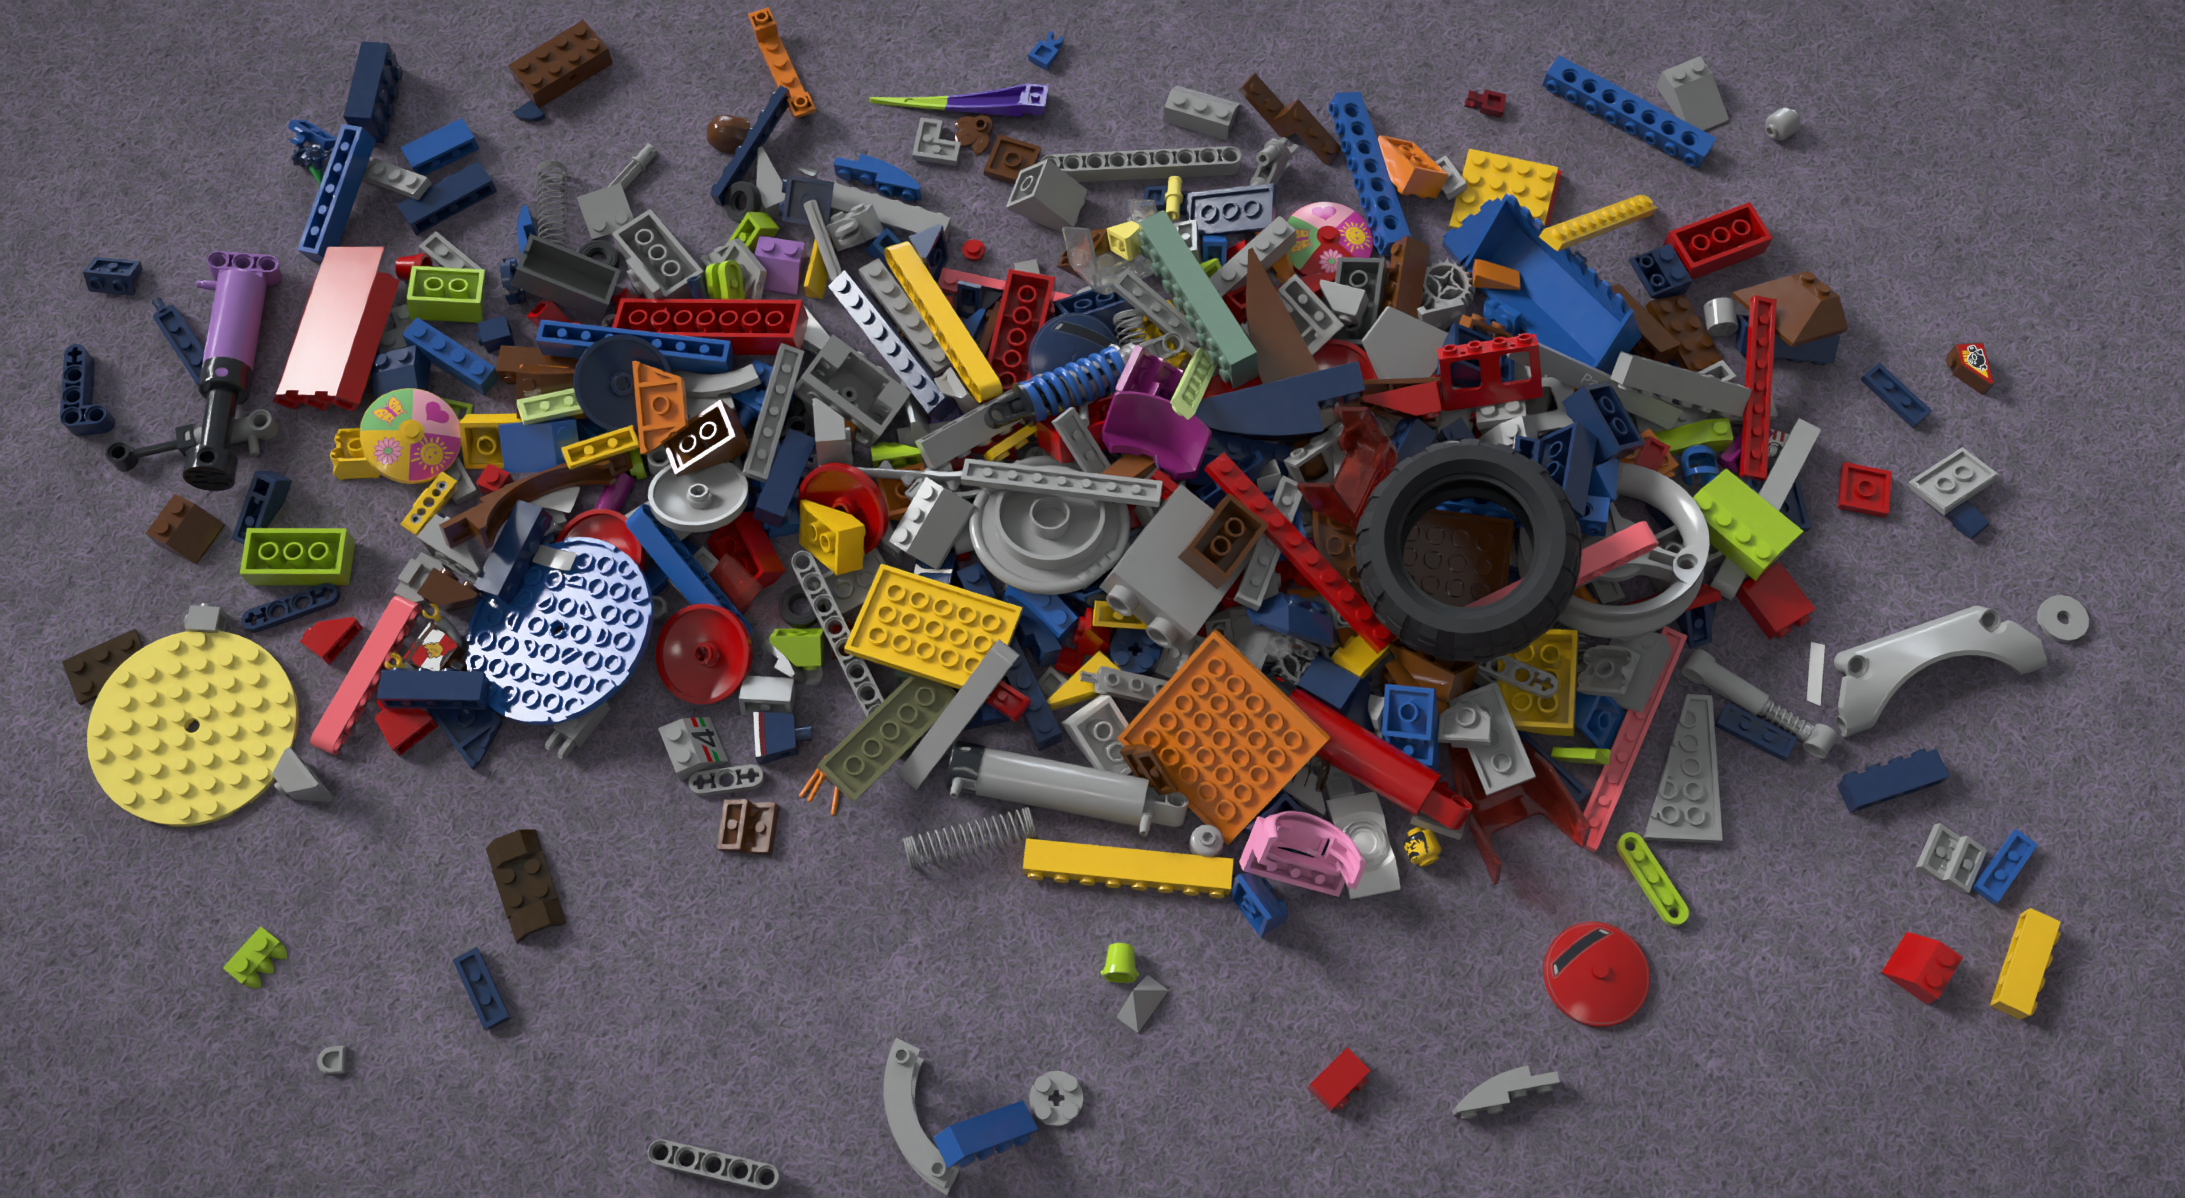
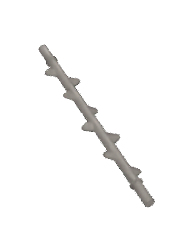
(906, 476)

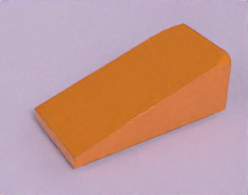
(1494, 276)

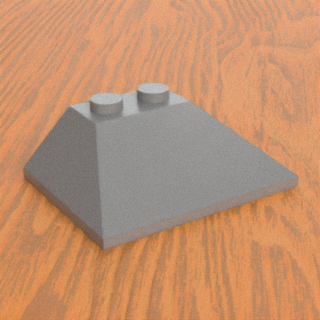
(1308, 313)

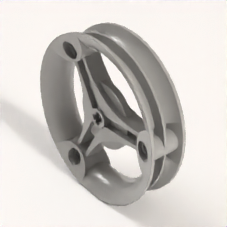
(1682, 569)

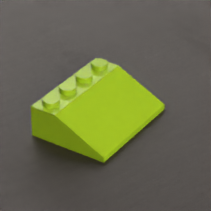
(1744, 524)

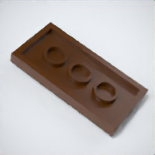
(1682, 322)

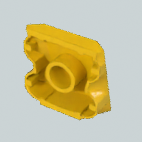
(348, 456)

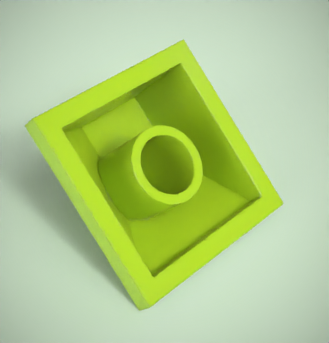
(897, 454)
(800, 645)

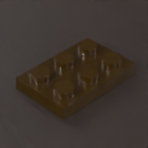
(93, 667)

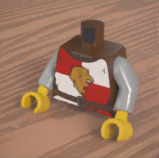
(435, 647)

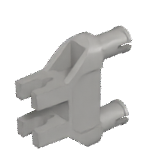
(1273, 162)

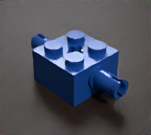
(751, 400)

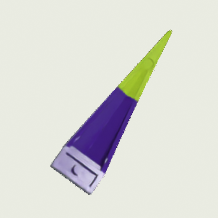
(1004, 101)

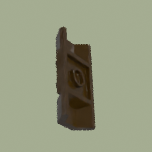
(524, 883)

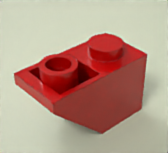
(1090, 638)

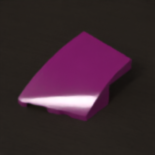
(1149, 375)

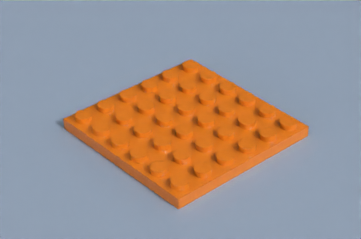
(1225, 735)

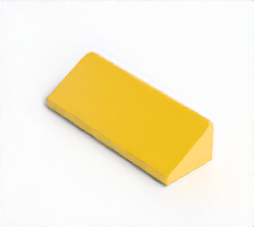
(816, 274)
(600, 447)

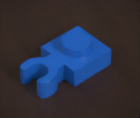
(1046, 52)
(1504, 315)

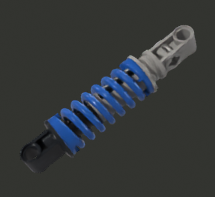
(1073, 382)

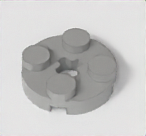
(1045, 1109)

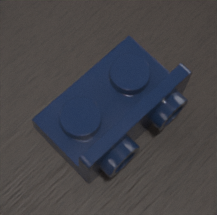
(112, 275)

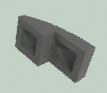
(784, 664)

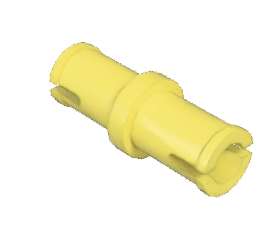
(1173, 197)

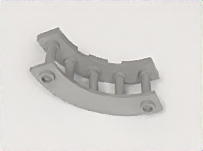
(899, 1099)

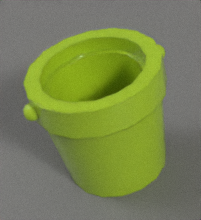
(1120, 964)

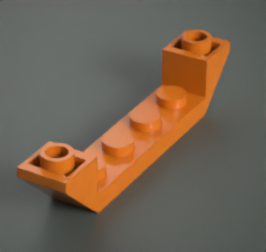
(779, 62)

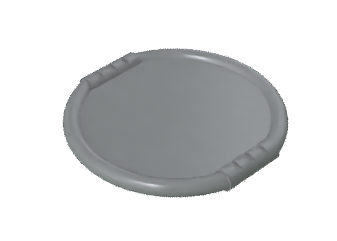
(1045, 539)

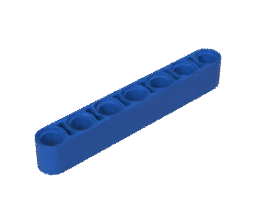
(678, 562)

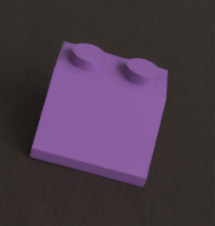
(783, 262)

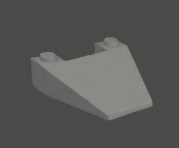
(1403, 346)

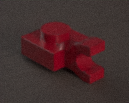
(1490, 102)

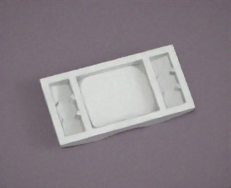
(1365, 824)

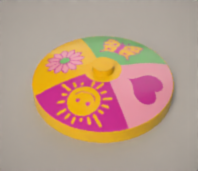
(410, 436)

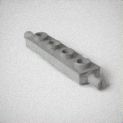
(1123, 684)

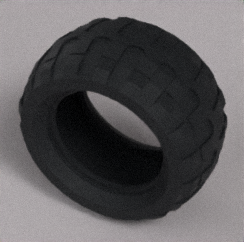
(1484, 473)

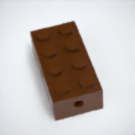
(560, 64)

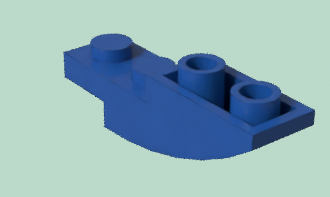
(887, 177)

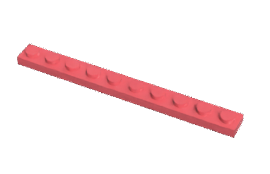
(1625, 749)

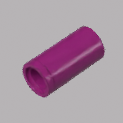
(615, 495)

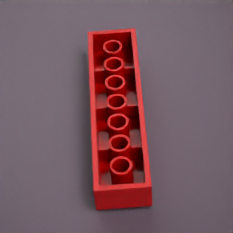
(1021, 314)
(749, 325)

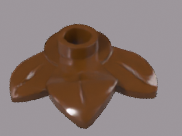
(971, 135)

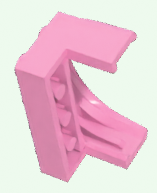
(1308, 834)

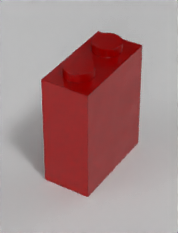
(1775, 602)

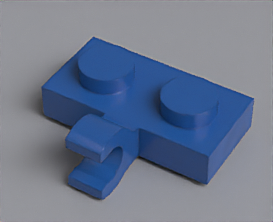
(307, 131)

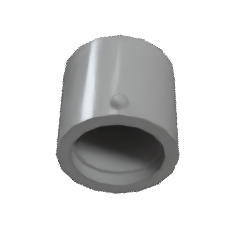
(1720, 317)

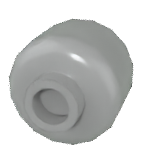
(1782, 124)
(1206, 841)

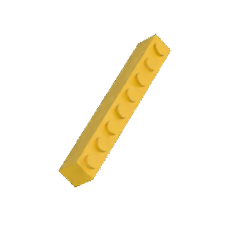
(1127, 867)

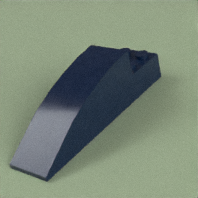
(1283, 407)

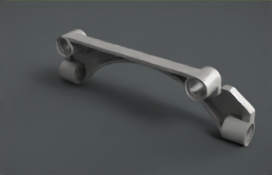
(1888, 662)

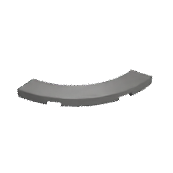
(712, 385)

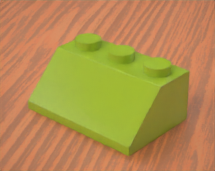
(446, 294)

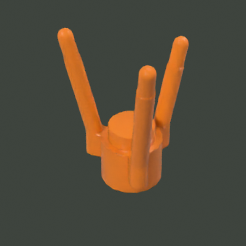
(822, 777)

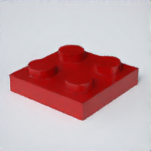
(1864, 489)

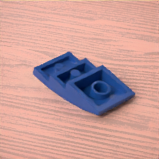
(1412, 722)

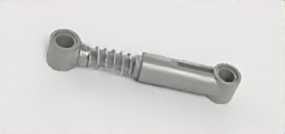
(1704, 670)

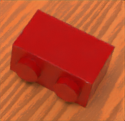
(1339, 1079)

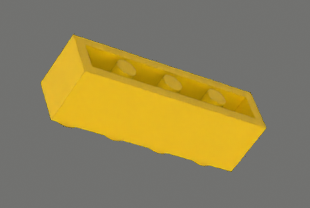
(1359, 656)
(2026, 964)

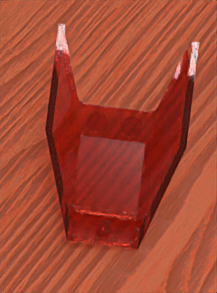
(1539, 796)

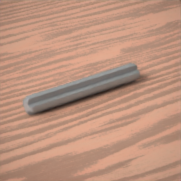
(823, 239)

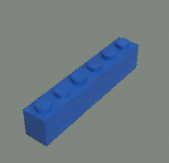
(337, 192)

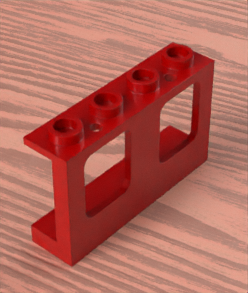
(1492, 388)

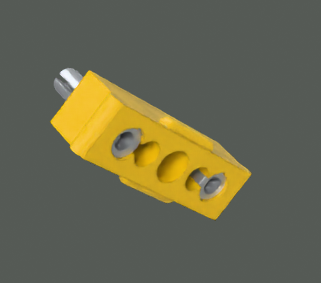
(444, 487)

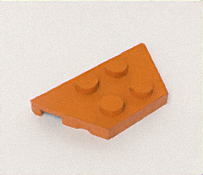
(659, 406)

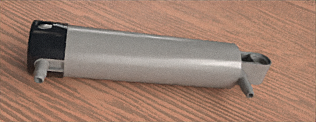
(1061, 787)

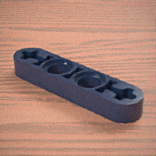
(290, 604)

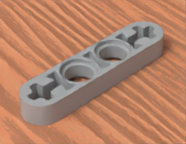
(1512, 667)

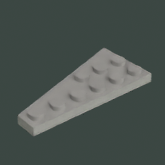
(1688, 790)

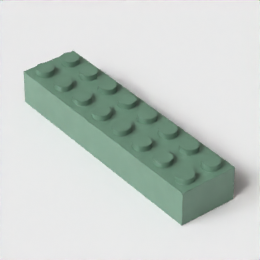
(1198, 300)

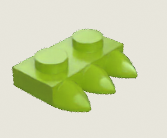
(255, 957)

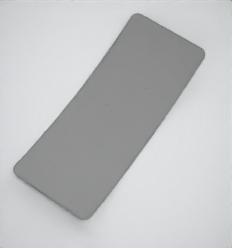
(554, 558)

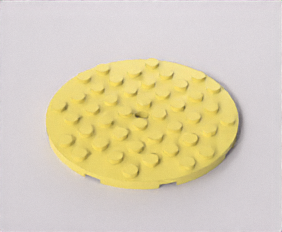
(142, 720)

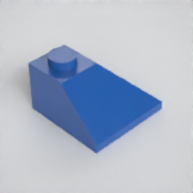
(1598, 718)

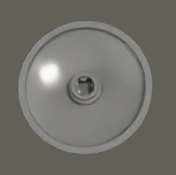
(698, 499)

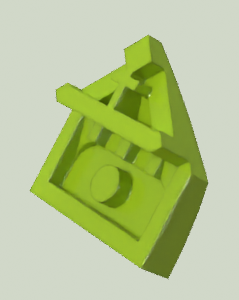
(1582, 755)

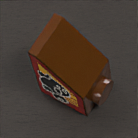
(1971, 366)

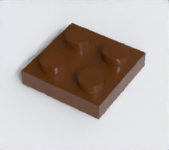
(1009, 158)

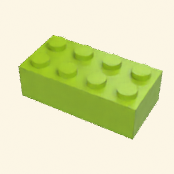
(297, 556)

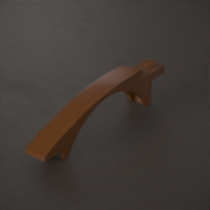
(495, 508)

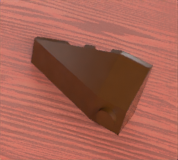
(1380, 385)

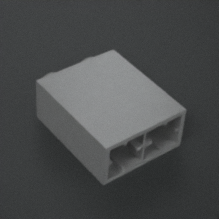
(1161, 586)

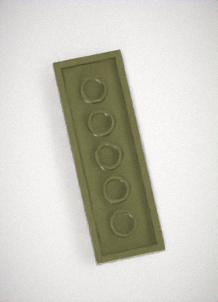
(885, 735)

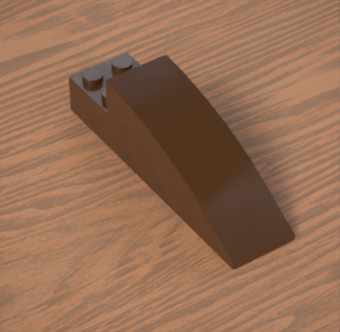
(1274, 334)

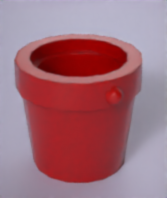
(404, 264)

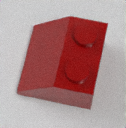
(1922, 966)

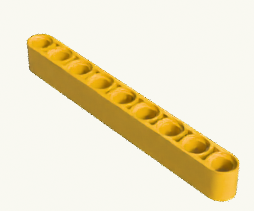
(943, 322)

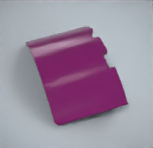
(1150, 426)

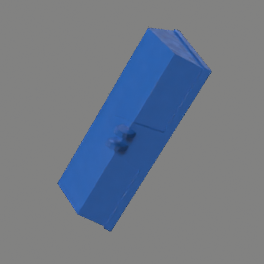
(1557, 292)

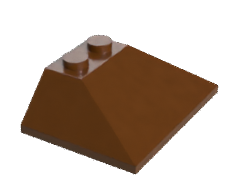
(1804, 307)

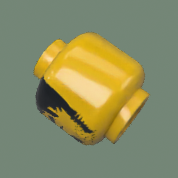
(1422, 846)

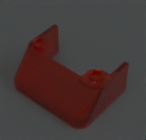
(1366, 463)

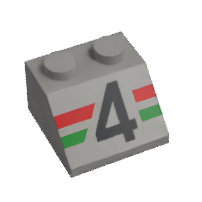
(692, 745)

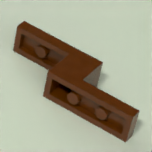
(1290, 119)

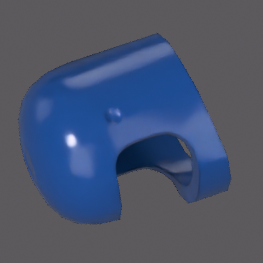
(1702, 456)

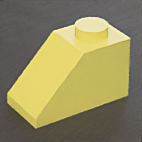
(1125, 240)

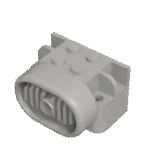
(852, 389)

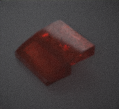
(736, 582)

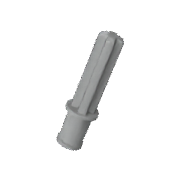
(635, 166)

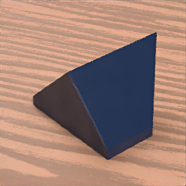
(974, 297)
(1697, 624)

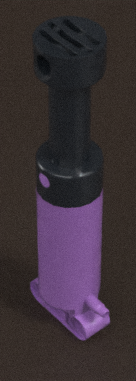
(228, 360)

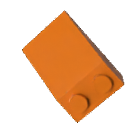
(1411, 168)

